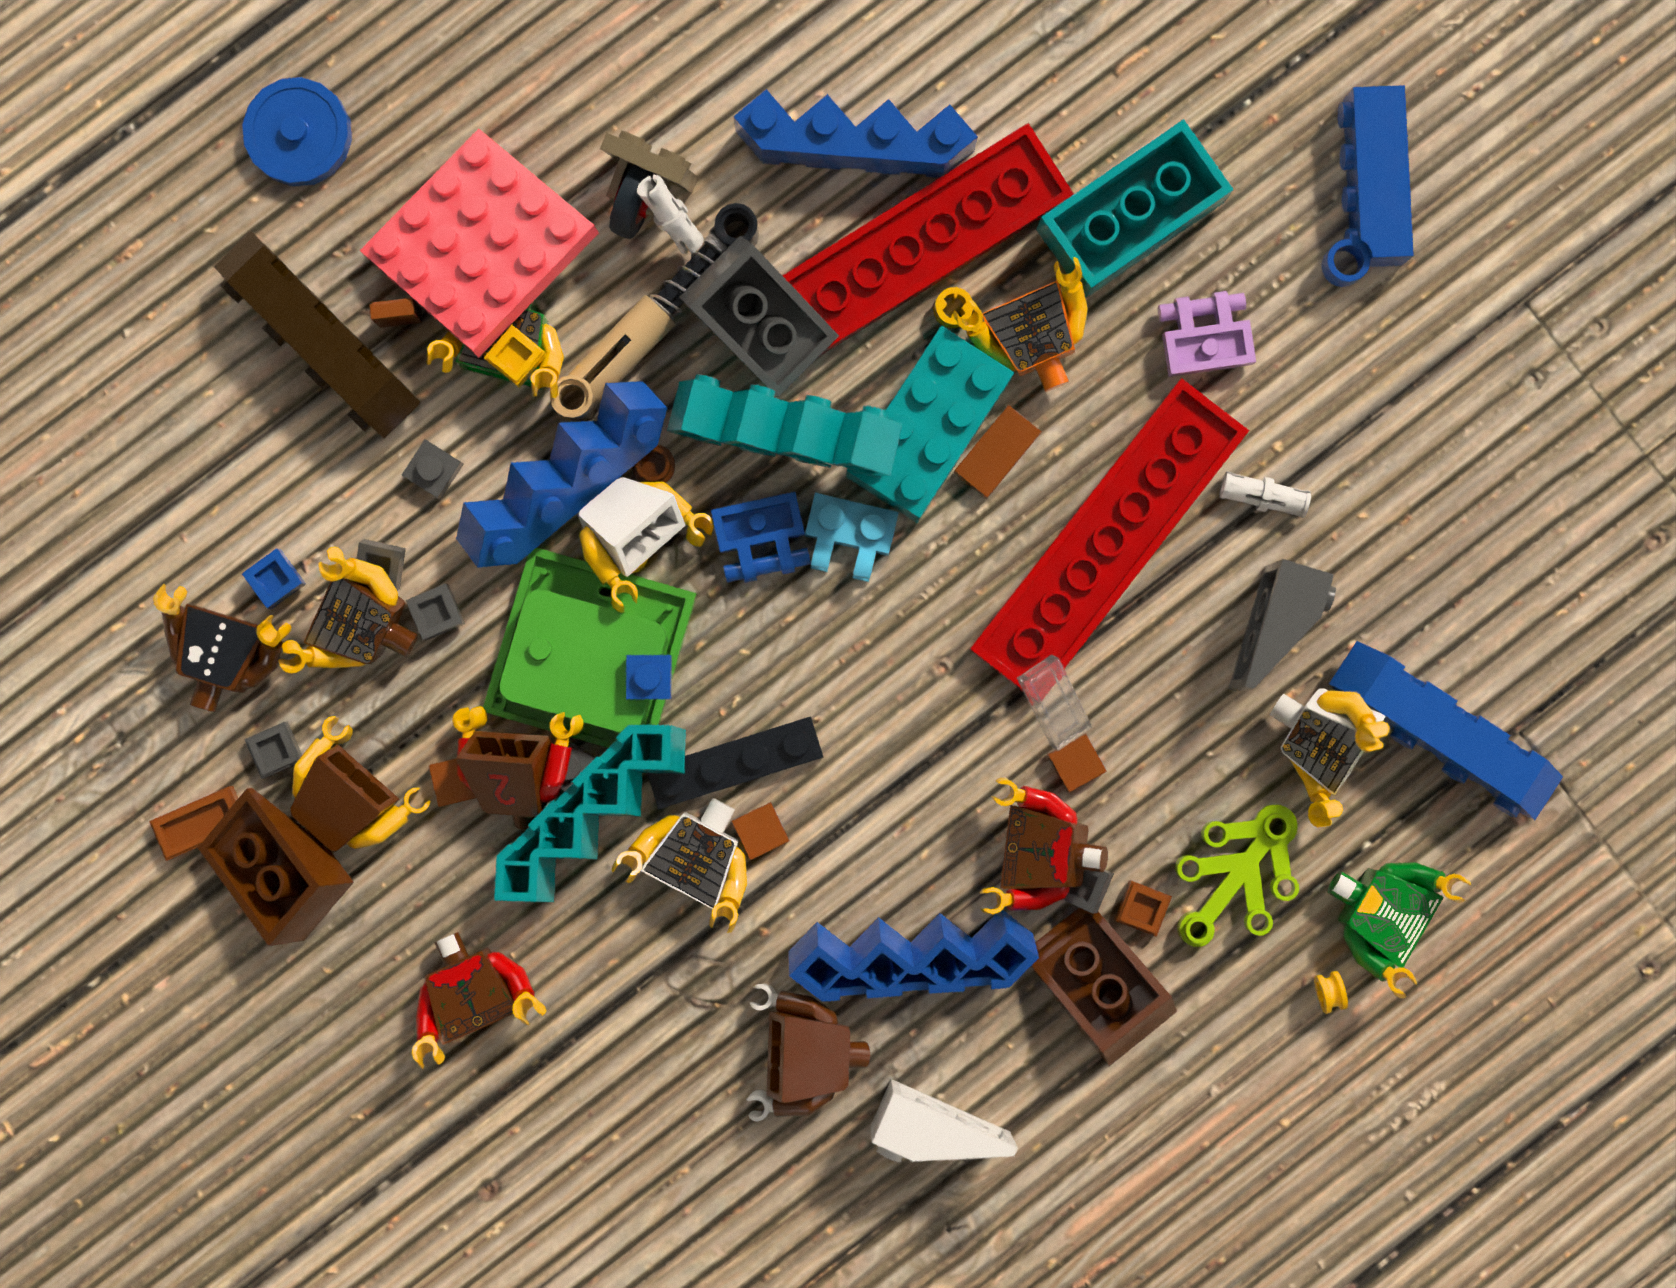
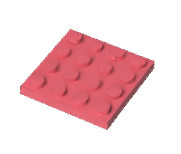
(479, 242)

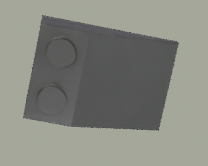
(759, 315)
(1284, 610)

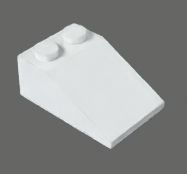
(930, 1130)

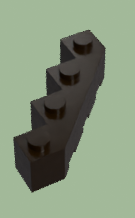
(317, 335)

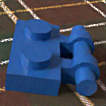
(757, 524)

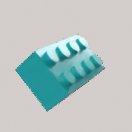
(1135, 207)
(940, 415)

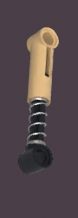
(646, 322)

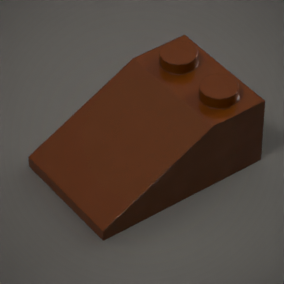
(274, 869)
(1101, 984)

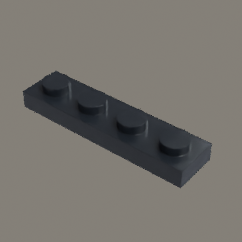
(738, 762)

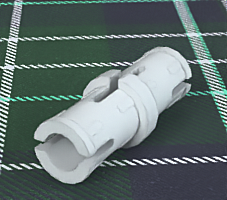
(670, 214)
(1265, 494)

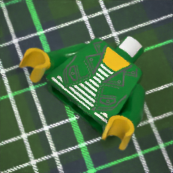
(1389, 914)

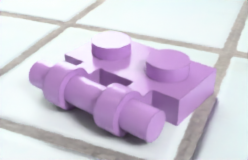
(1211, 346)

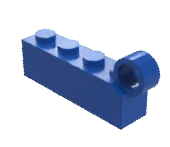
(1376, 182)

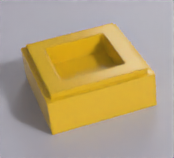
(515, 356)

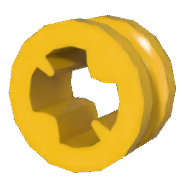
(940, 304)
(1331, 992)

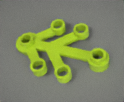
(1242, 870)

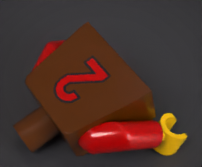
(511, 770)

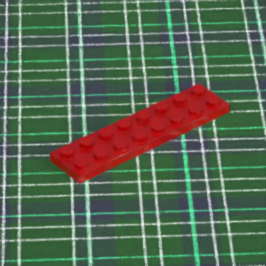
(931, 234)
(1112, 534)

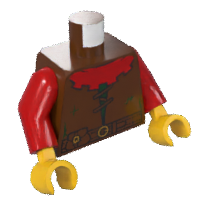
(1042, 851)
(468, 996)

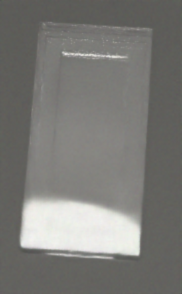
(1054, 702)

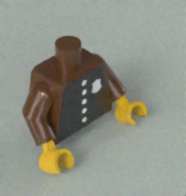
(217, 648)

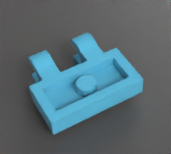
(852, 526)

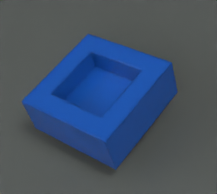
(273, 578)
(649, 677)

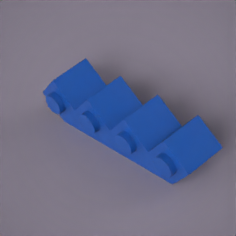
(877, 144)
(550, 492)
(1462, 742)
(936, 960)

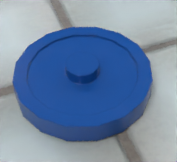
(297, 131)

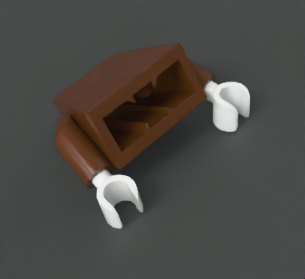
(805, 1055)

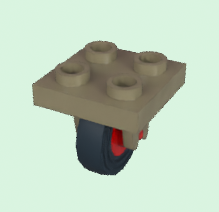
(634, 165)

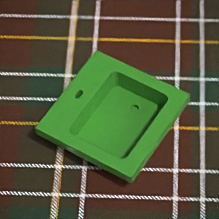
(571, 648)

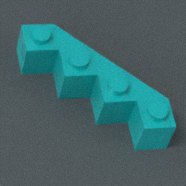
(795, 429)
(571, 823)

